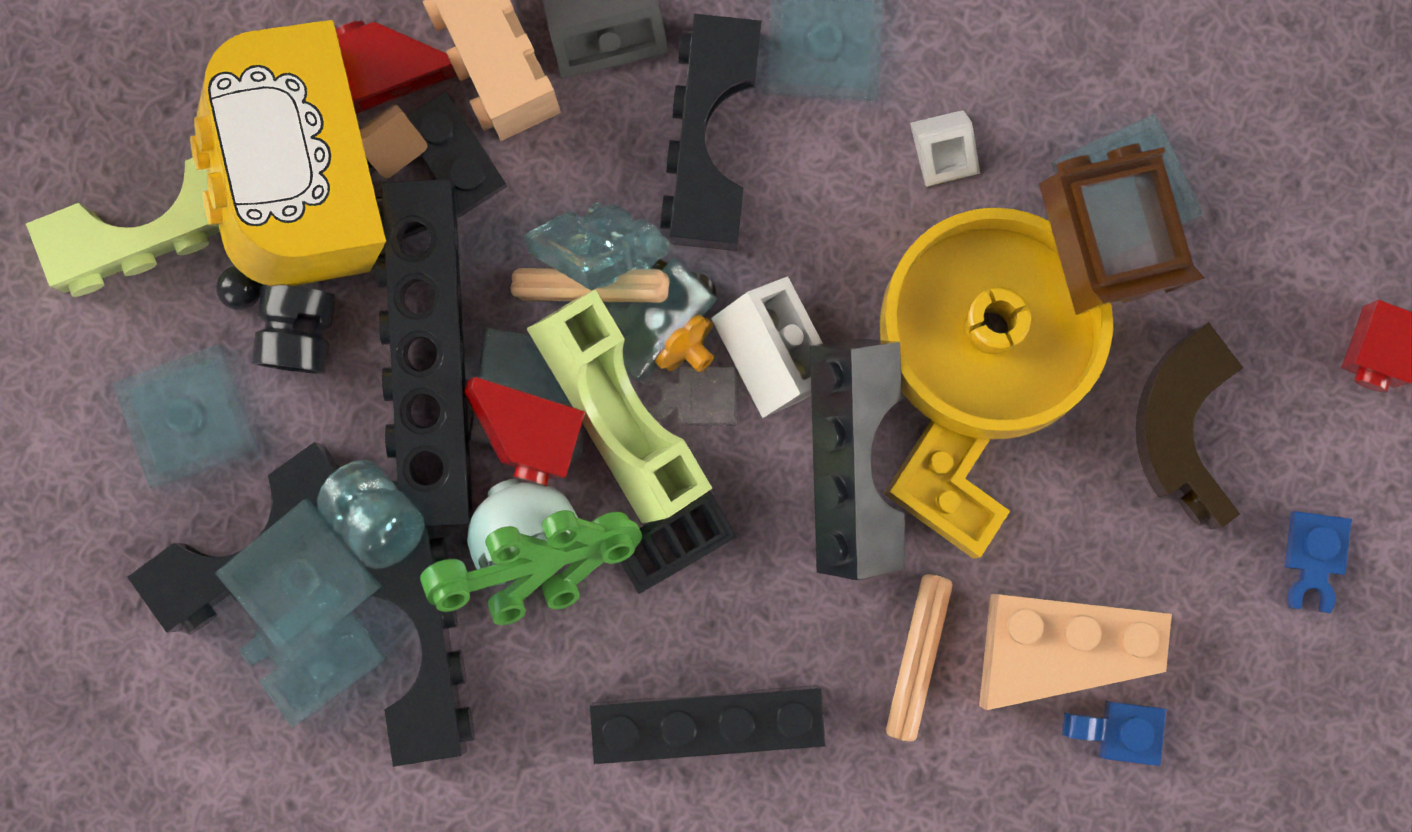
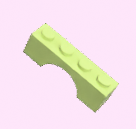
(83, 249)
(587, 361)

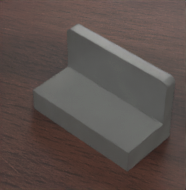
(603, 33)

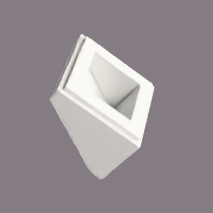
(946, 147)

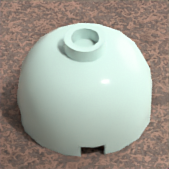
(512, 505)

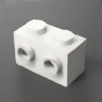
(770, 344)

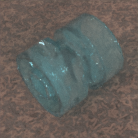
(370, 514)

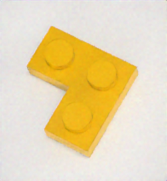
(936, 492)

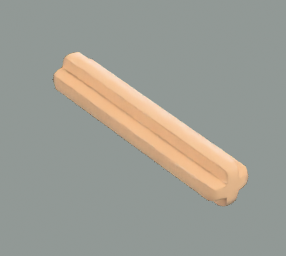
(552, 285)
(919, 657)

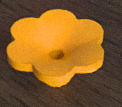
(687, 345)

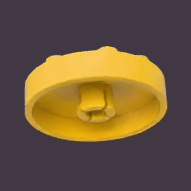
(966, 372)

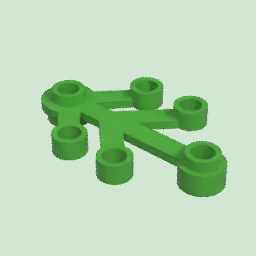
(533, 562)

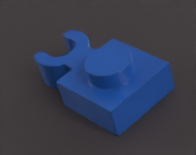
(1317, 548)

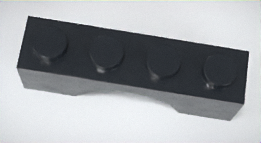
(720, 64)
(850, 394)
(182, 581)
(429, 717)
(707, 724)

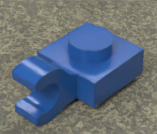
(1125, 732)

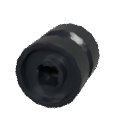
(290, 349)

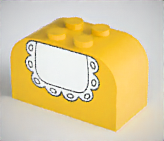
(286, 158)

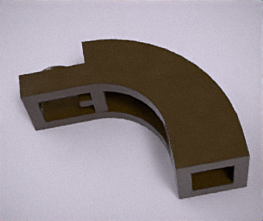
(1168, 419)

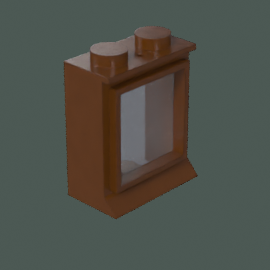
(1117, 228)

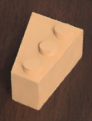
(498, 60)
(1066, 647)

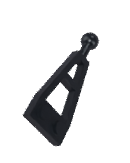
(450, 154)

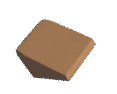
(391, 141)

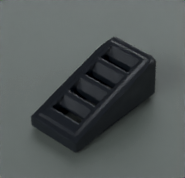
(717, 522)

